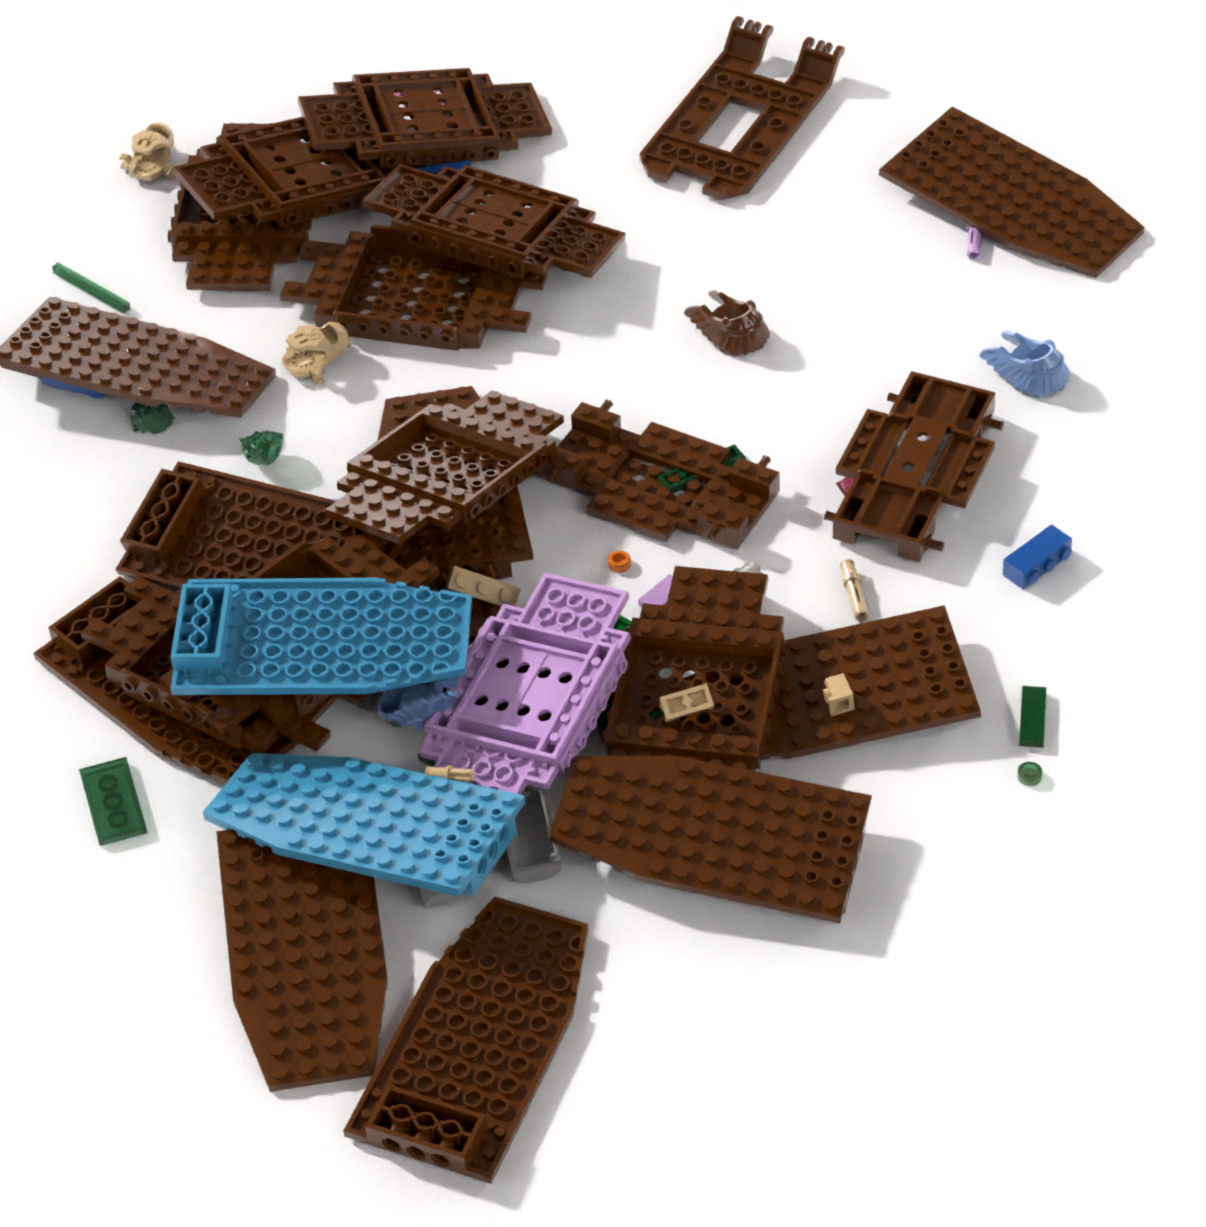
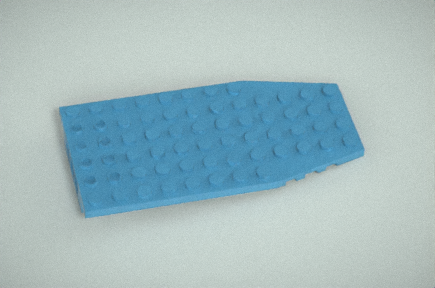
(315, 636)
(370, 819)

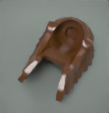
(731, 327)

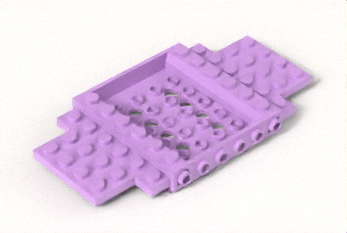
(559, 630)

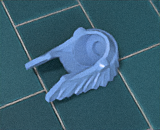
(1031, 366)
(417, 702)

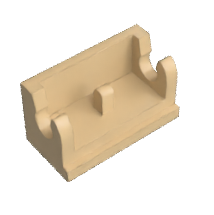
(686, 702)

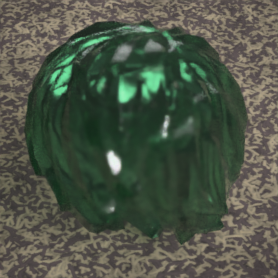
(150, 418)
(262, 447)

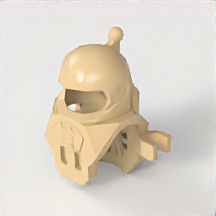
(151, 153)
(313, 349)

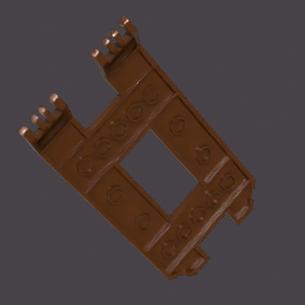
(733, 79)

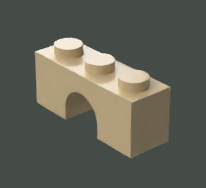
(481, 587)

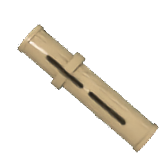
(852, 583)

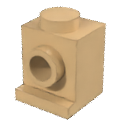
(838, 695)

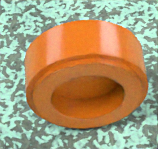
(619, 561)

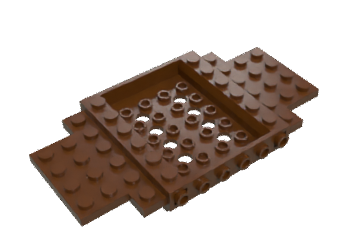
(368, 117)
(245, 177)
(545, 236)
(228, 253)
(491, 433)
(706, 628)

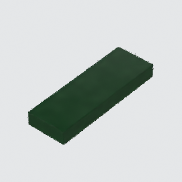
(1032, 716)

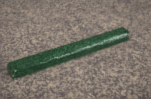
(91, 287)

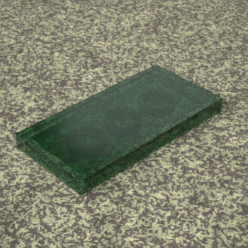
(113, 801)

